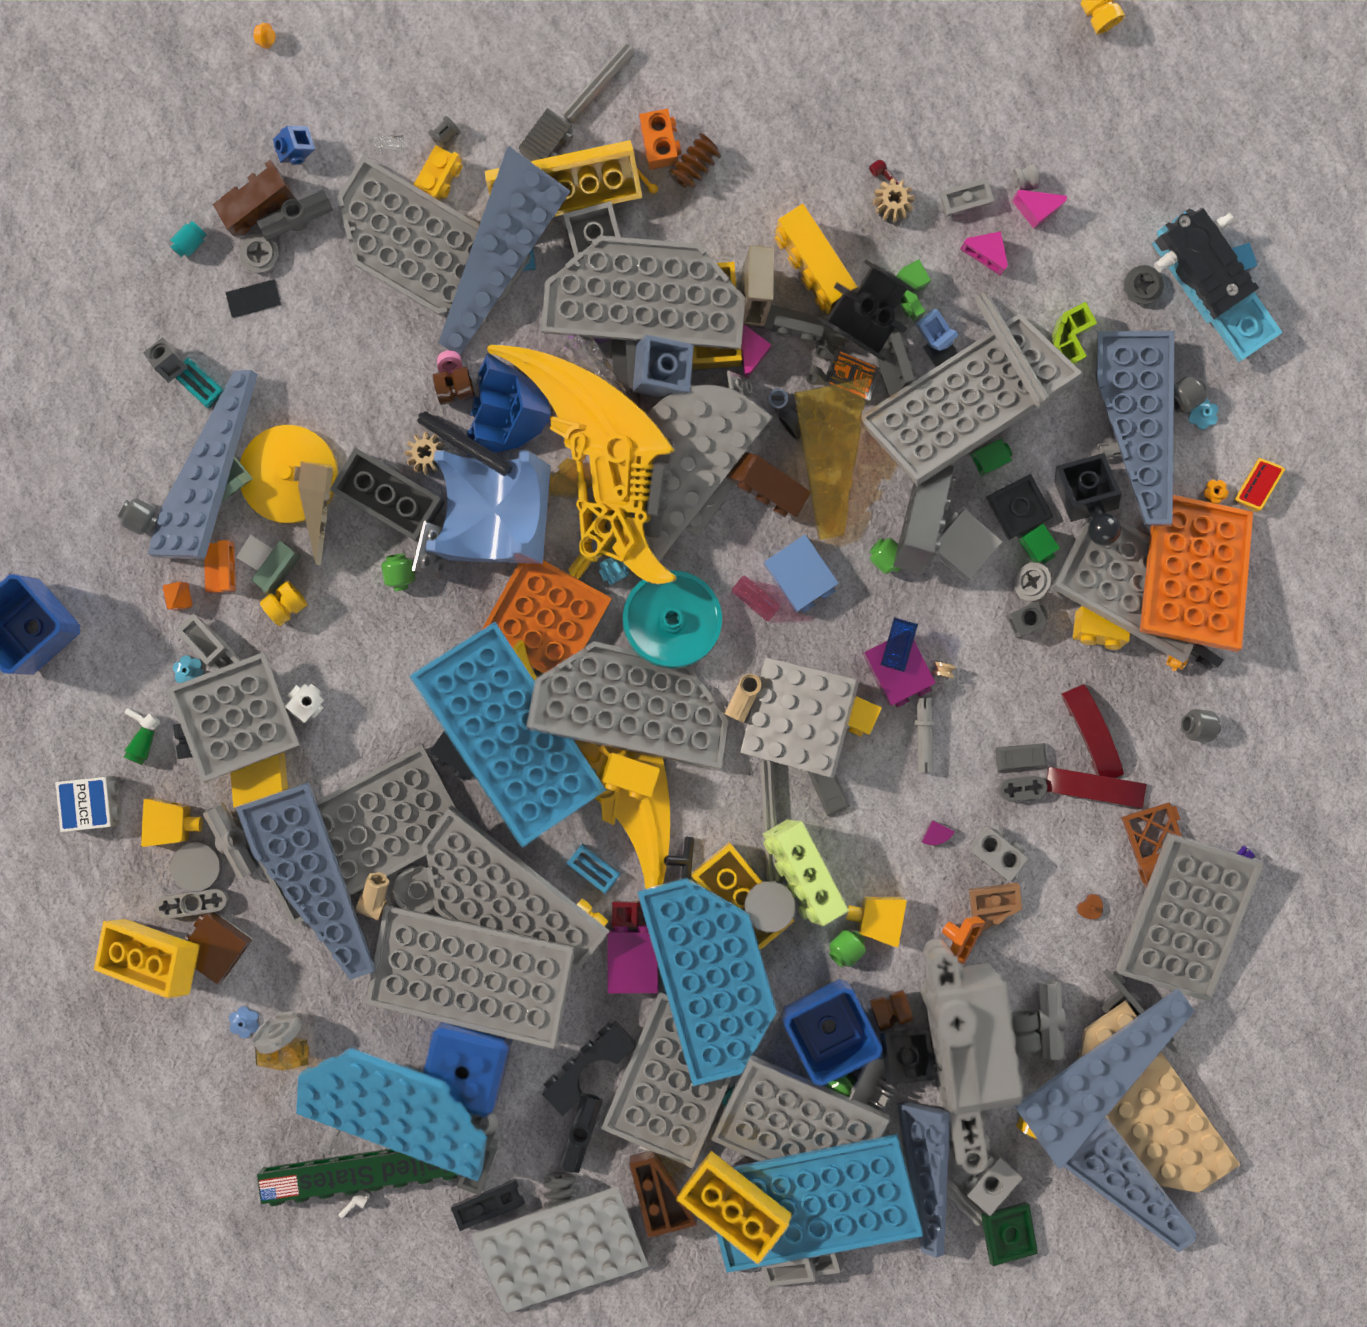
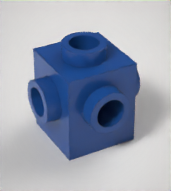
(293, 144)

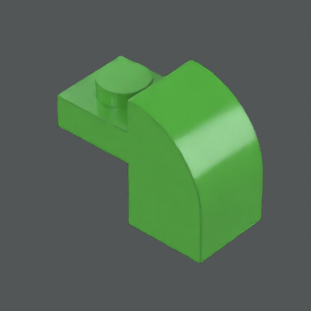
(916, 277)

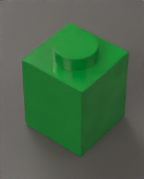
(992, 457)
(1039, 544)

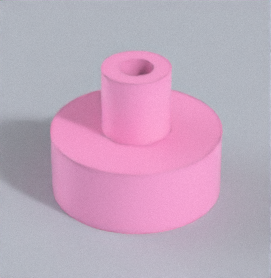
(448, 361)

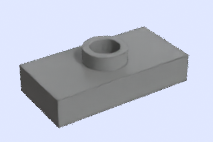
(966, 197)

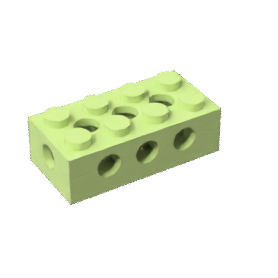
(804, 872)

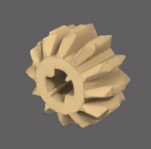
(894, 192)
(418, 447)

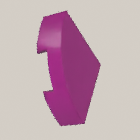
(936, 834)

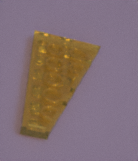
(830, 442)

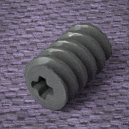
(561, 1189)

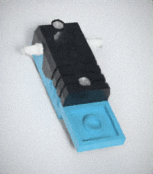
(1215, 280)

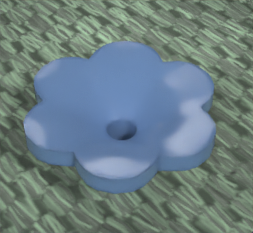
(247, 1018)

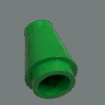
(139, 746)

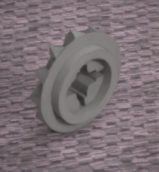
(251, 245)
(1023, 581)

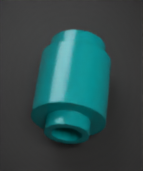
(187, 239)

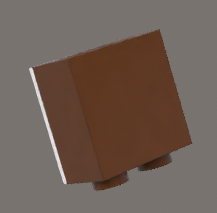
(219, 946)

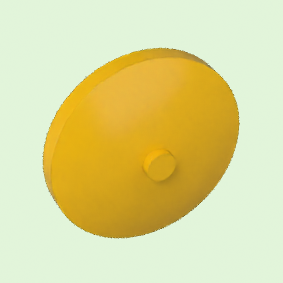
(272, 463)

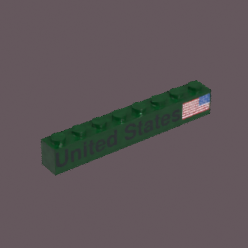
(344, 1174)

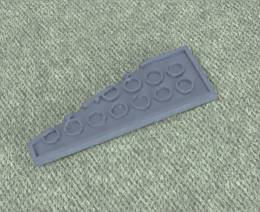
(1138, 396)
(195, 498)
(297, 853)

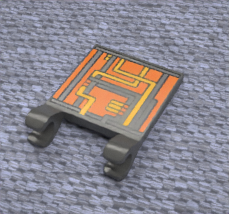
(842, 369)

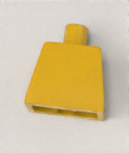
(167, 822)
(879, 918)

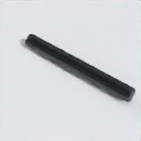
(464, 443)

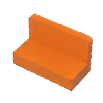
(220, 567)

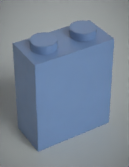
(801, 574)

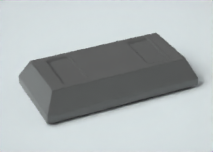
(1021, 757)
(829, 793)

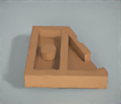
(995, 903)

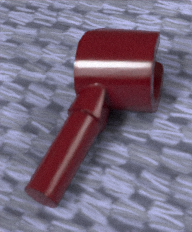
(880, 167)

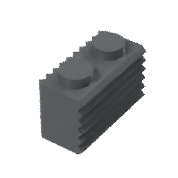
(546, 137)

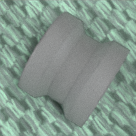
(1025, 178)

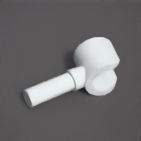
(149, 722)
(359, 1199)

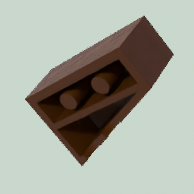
(658, 1196)

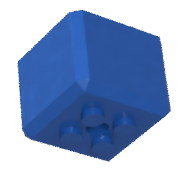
(21, 602)
(834, 1052)
(480, 1053)

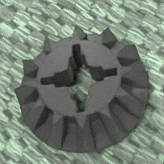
(1147, 275)

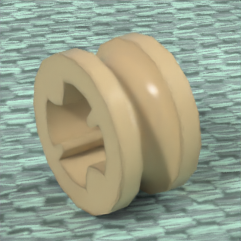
(944, 670)

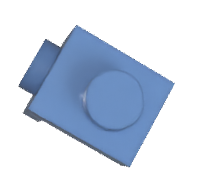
(936, 330)

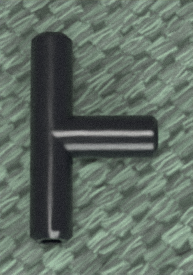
(685, 860)

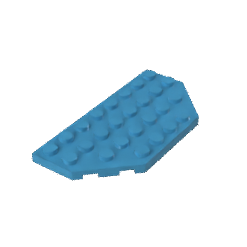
(709, 976)
(392, 1110)

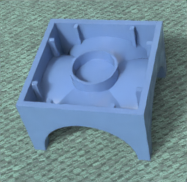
(492, 513)

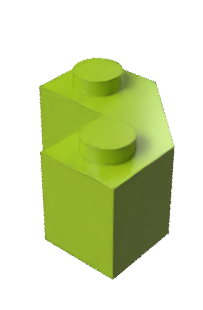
(1069, 327)

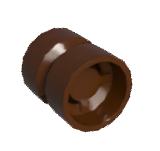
(462, 384)
(891, 1010)

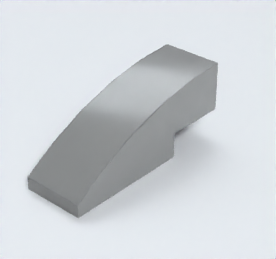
(207, 643)
(802, 1269)

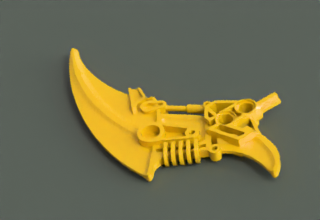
(615, 435)
(643, 820)

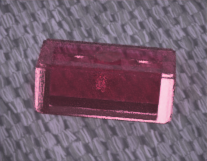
(755, 598)

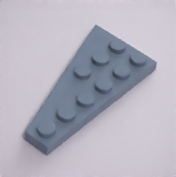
(926, 1150)
(1118, 1175)

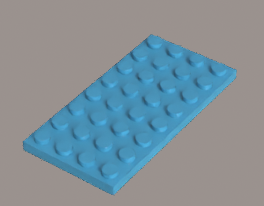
(484, 705)
(837, 1201)

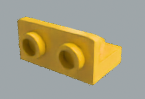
(439, 172)

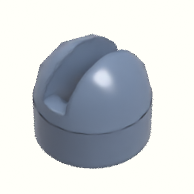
(777, 403)

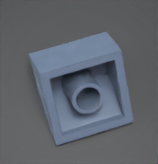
(662, 366)

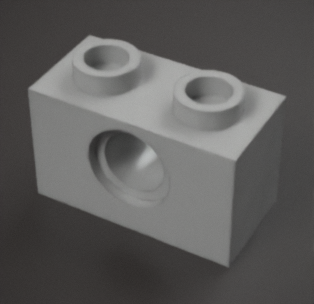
(990, 1197)

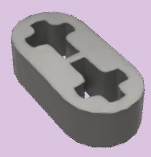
(1022, 782)

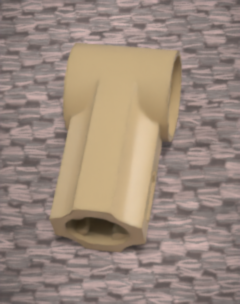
(742, 700)
(373, 897)

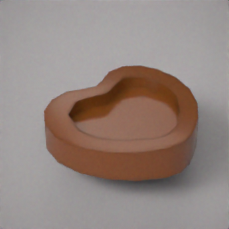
(1091, 907)

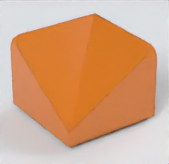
(177, 596)

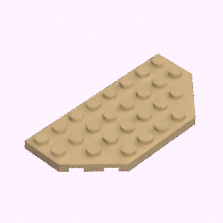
(1163, 1119)

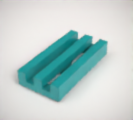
(212, 396)

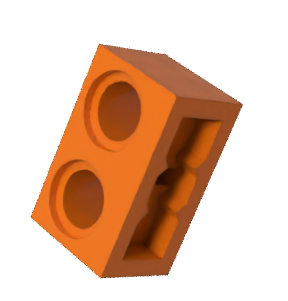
(656, 139)

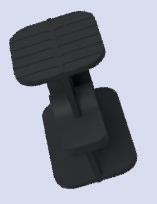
(868, 312)

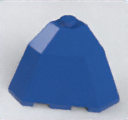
(507, 409)

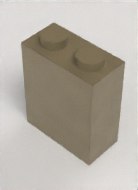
(757, 284)

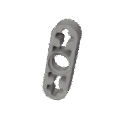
(173, 899)

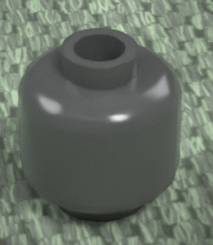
(1189, 394)
(137, 516)
(1201, 725)

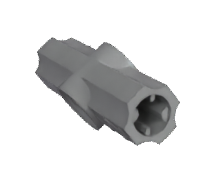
(223, 828)
(1051, 1020)

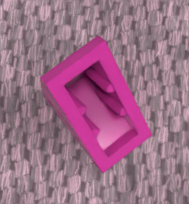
(1037, 206)
(987, 250)
(753, 350)

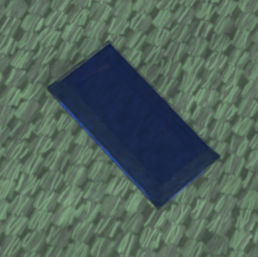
(899, 644)

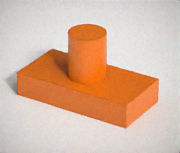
(963, 937)

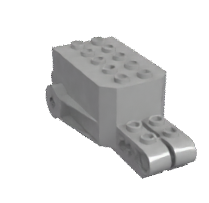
(970, 1048)

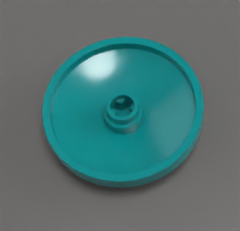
(672, 621)

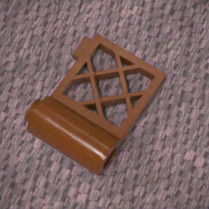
(1147, 864)

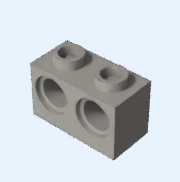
(994, 857)

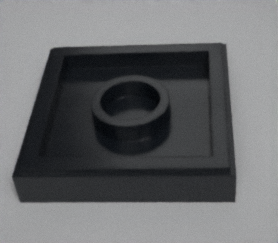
(1019, 506)

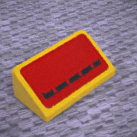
(1259, 484)

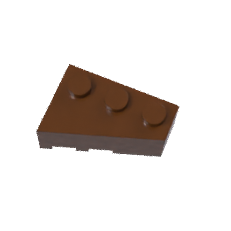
(254, 200)
(769, 485)

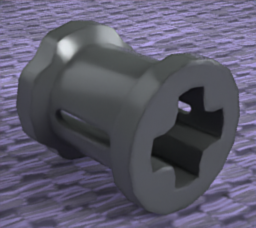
(444, 132)

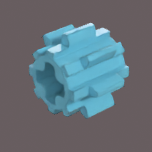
(613, 570)

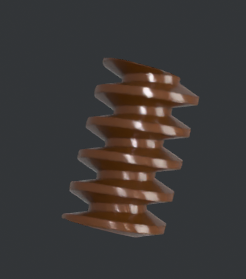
(694, 162)

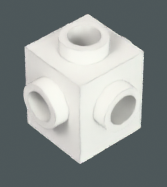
(297, 709)

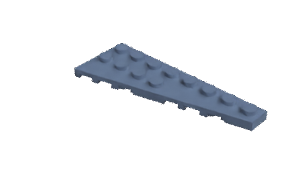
(512, 222)
(1082, 1095)

